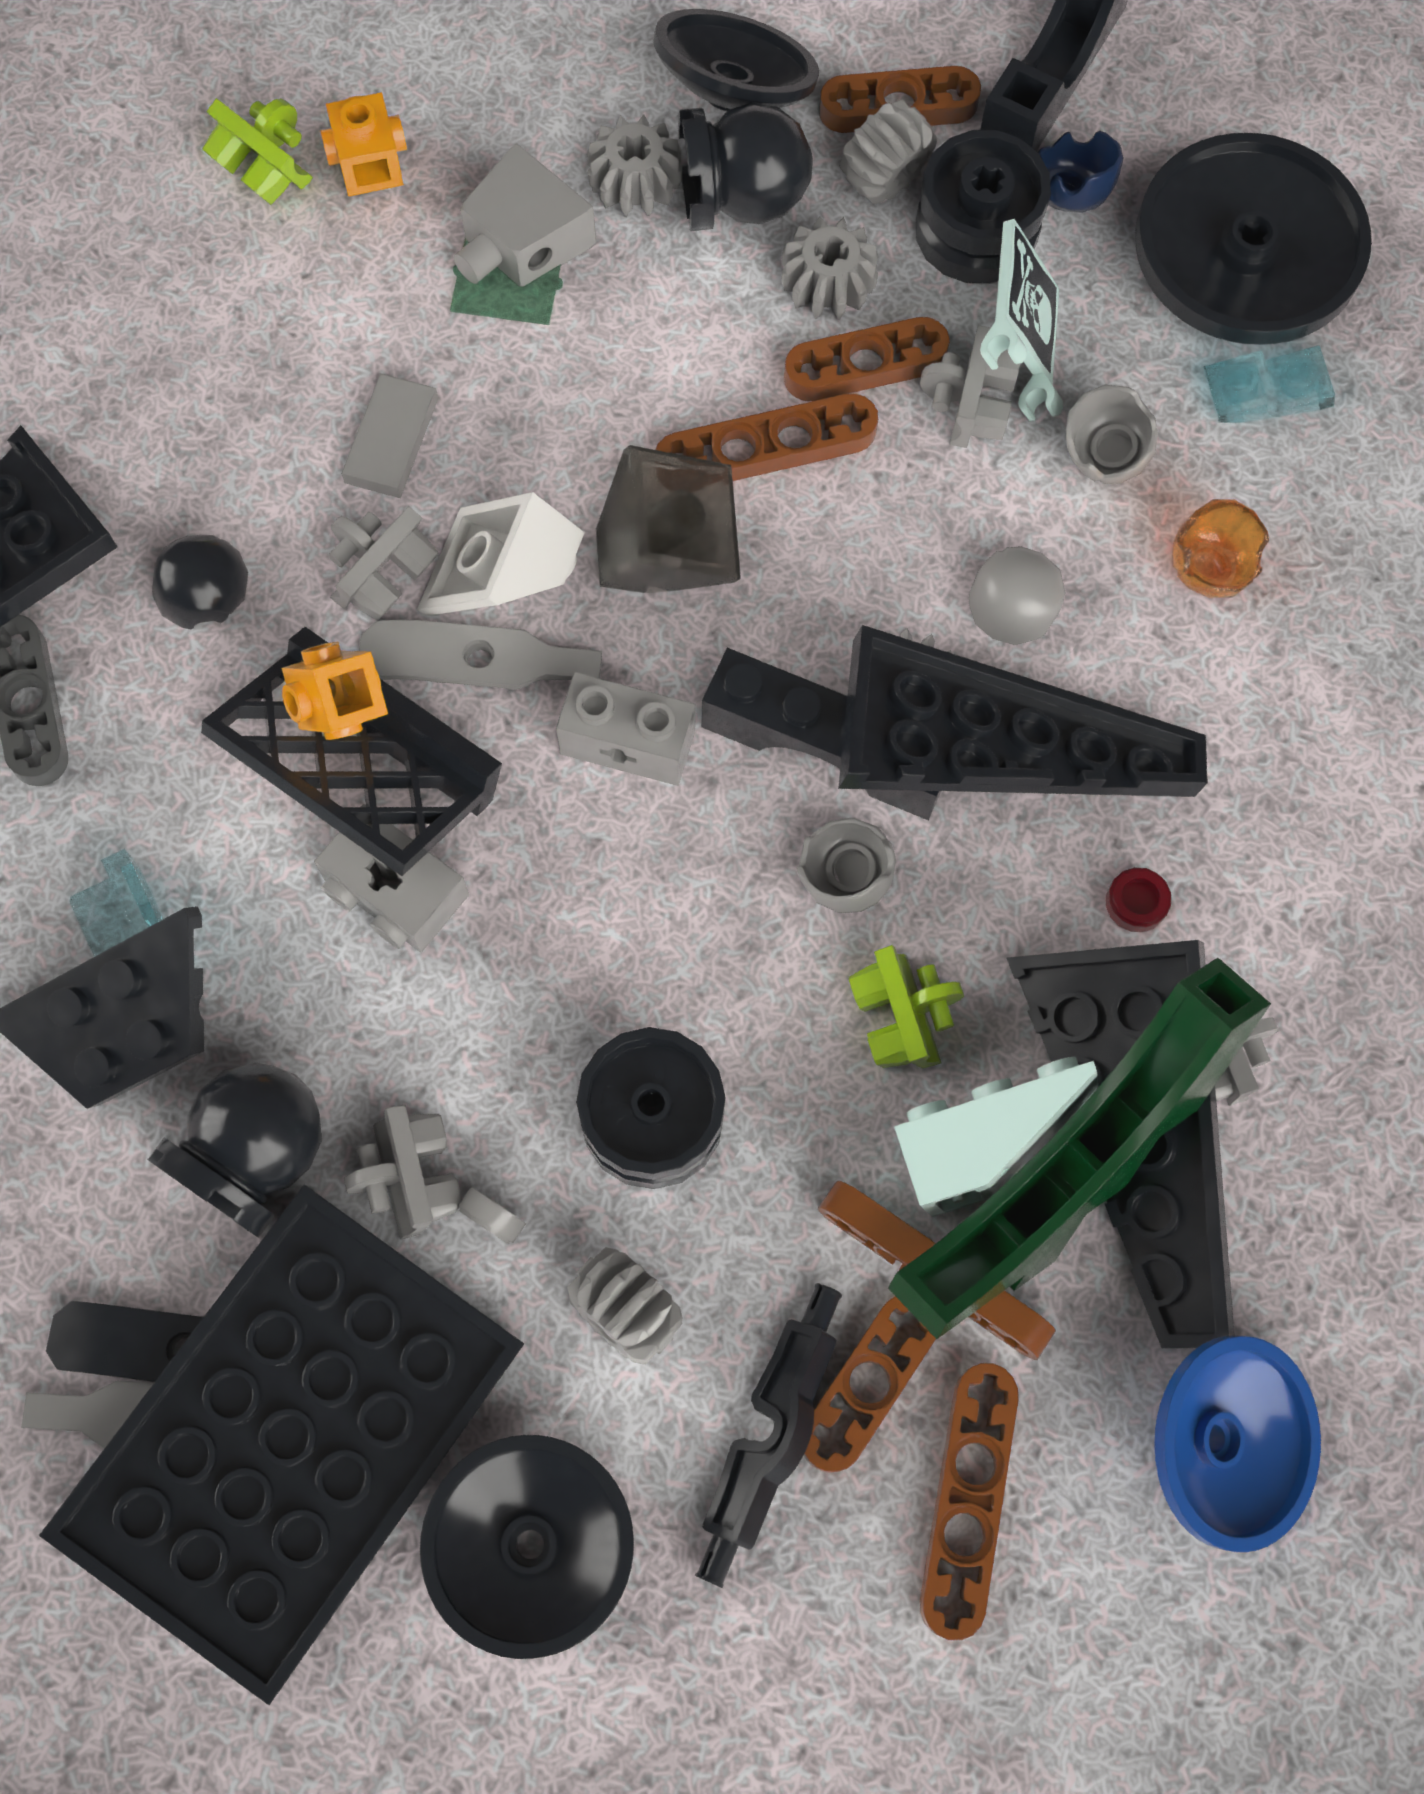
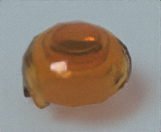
(1225, 533)

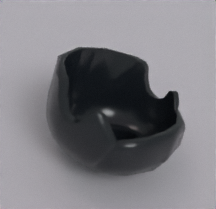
(199, 580)

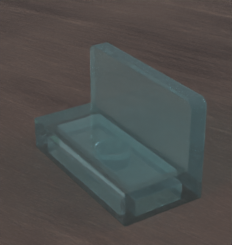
(116, 905)

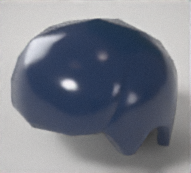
(1088, 166)

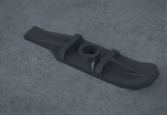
(116, 1339)

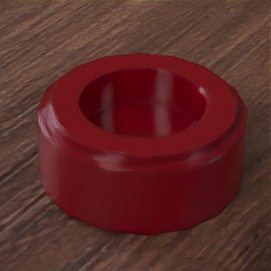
(1138, 899)

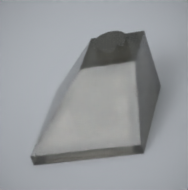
(667, 524)

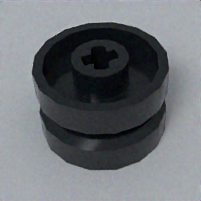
(968, 194)
(651, 1068)

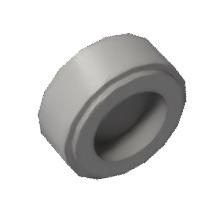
(491, 1216)

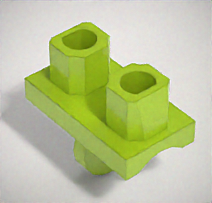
(273, 127)
(894, 983)

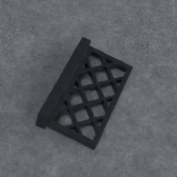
(426, 746)

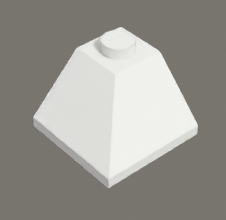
(501, 555)

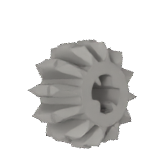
(888, 151)
(634, 165)
(829, 267)
(625, 1305)

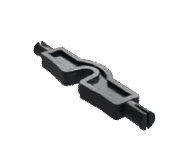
(758, 1467)

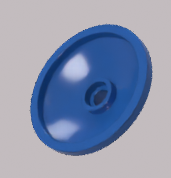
(1237, 1443)

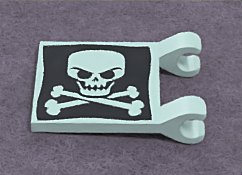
(1025, 320)

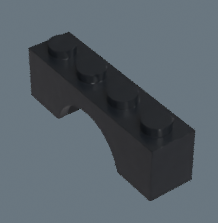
(1039, 86)
(781, 710)

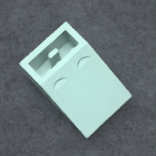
(978, 1146)

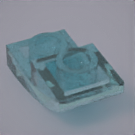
(1260, 389)

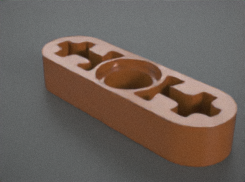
(911, 82)
(877, 339)
(826, 1416)

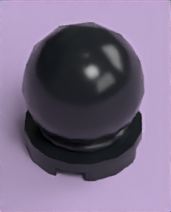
(745, 164)
(246, 1138)

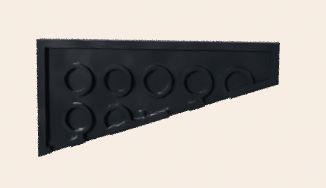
(43, 528)
(966, 726)
(1174, 1204)

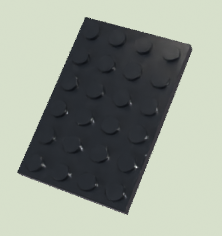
(283, 1443)

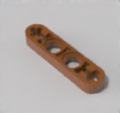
(763, 430)
(897, 1240)
(980, 1501)

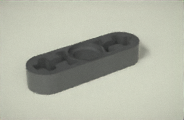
(44, 719)

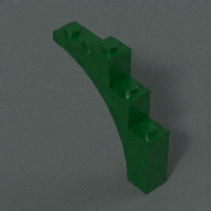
(1090, 1156)

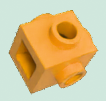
(364, 143)
(333, 691)

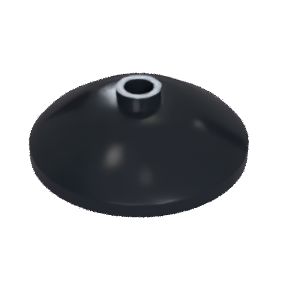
(734, 59)
(473, 1555)

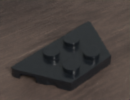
(116, 1014)

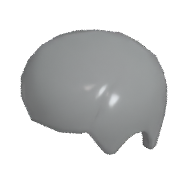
(1111, 434)
(1016, 595)
(861, 861)

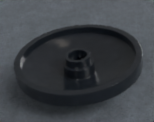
(1252, 238)

